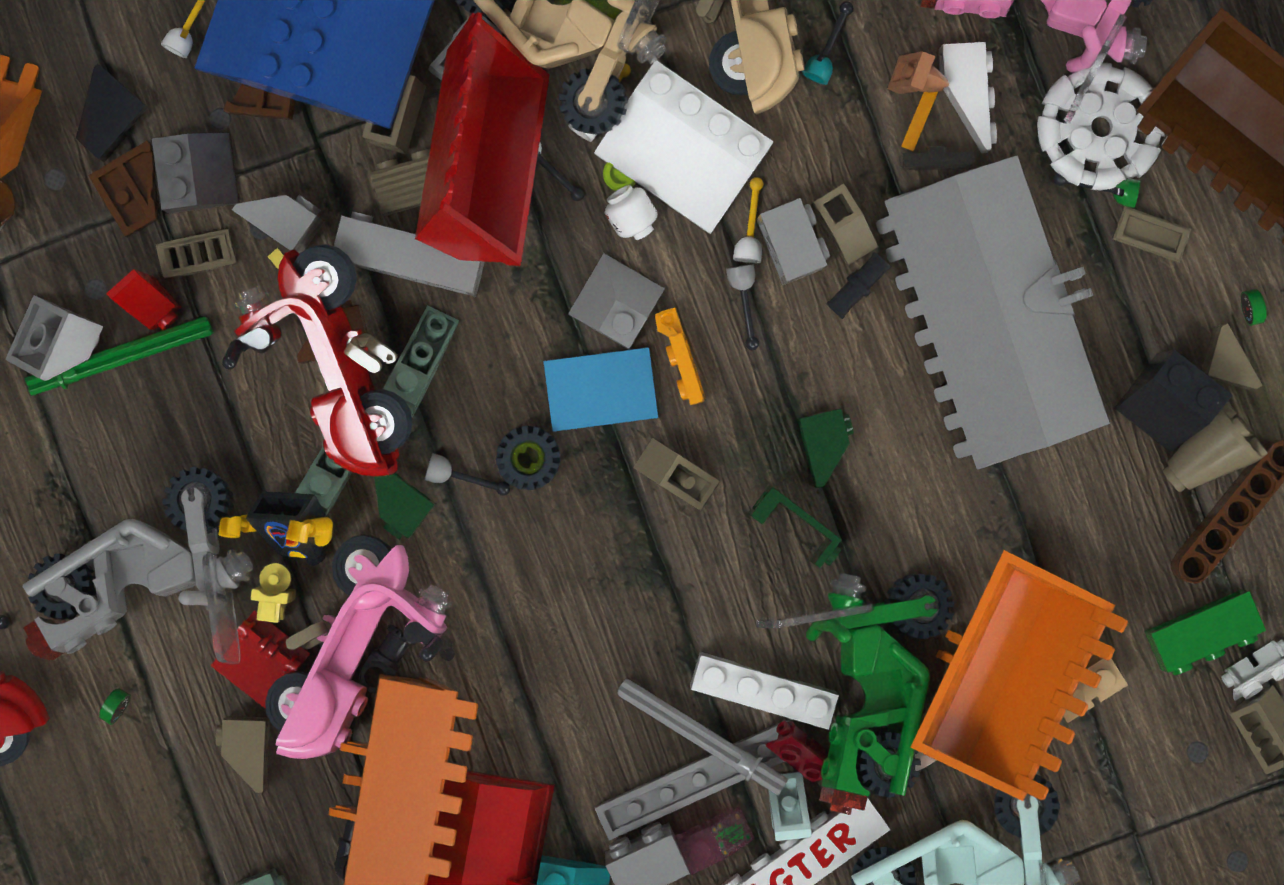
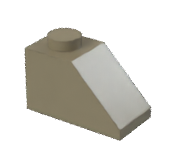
(676, 474)
(246, 748)

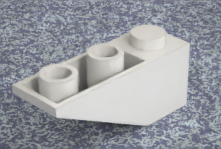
(968, 90)

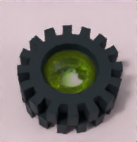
(538, 473)

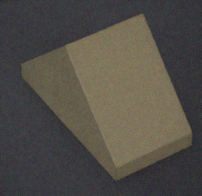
(1227, 361)

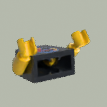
(287, 522)

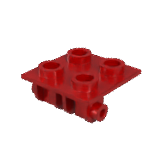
(262, 658)

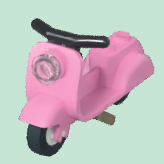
(319, 706)

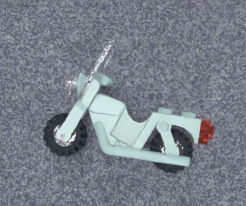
(971, 856)

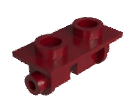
(792, 749)

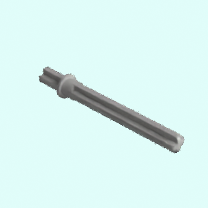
(703, 737)

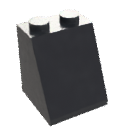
(1172, 400)

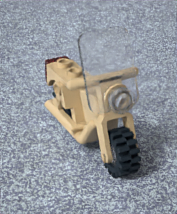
(565, 33)

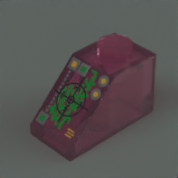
(714, 840)

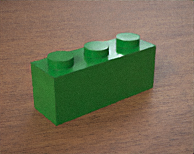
(1205, 632)

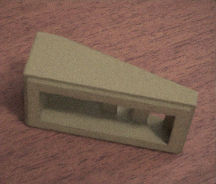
(166, 263)

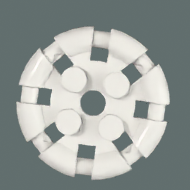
(1087, 145)

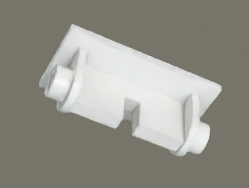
(1249, 679)

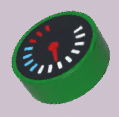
(1253, 307)
(114, 706)

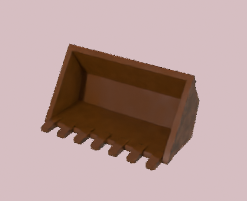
(1228, 112)

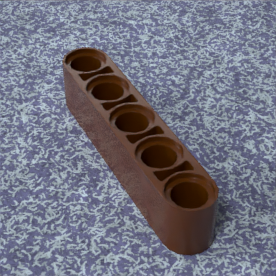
(1219, 519)

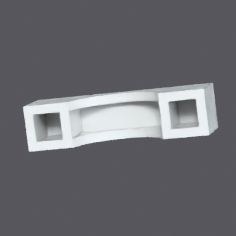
(764, 691)

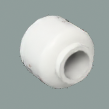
(631, 212)

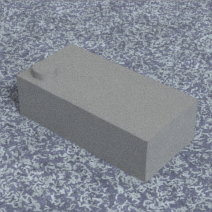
(403, 256)

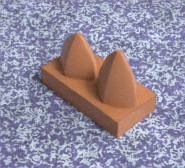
(916, 73)

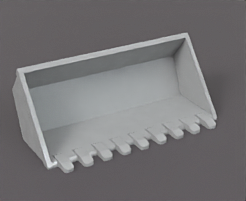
(994, 313)

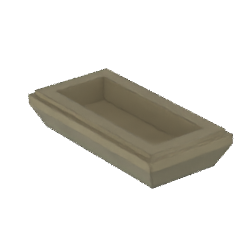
(1151, 234)

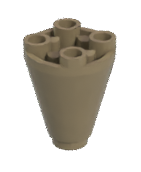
(1214, 452)

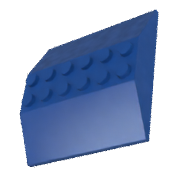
(319, 52)

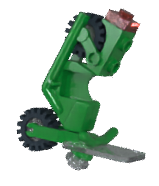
(890, 679)

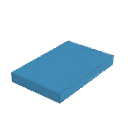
(600, 389)

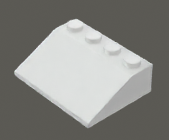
(683, 147)

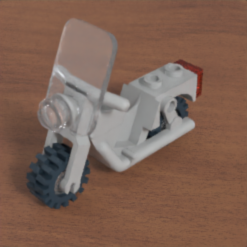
(147, 557)

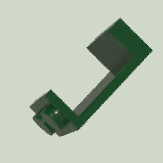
(769, 500)

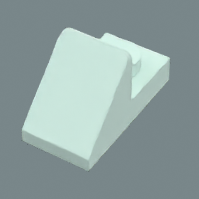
(790, 810)

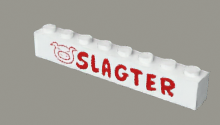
(808, 860)

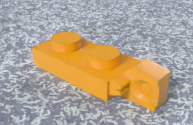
(680, 354)

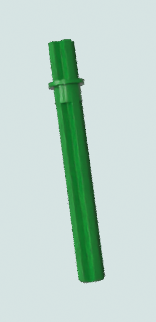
(125, 354)

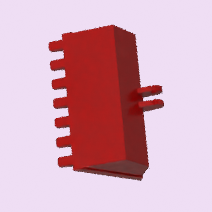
(483, 149)
(497, 830)

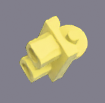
(273, 593)

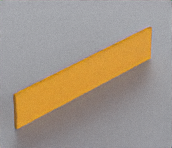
(919, 120)

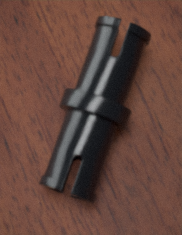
(858, 285)

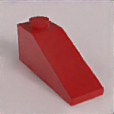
(145, 300)

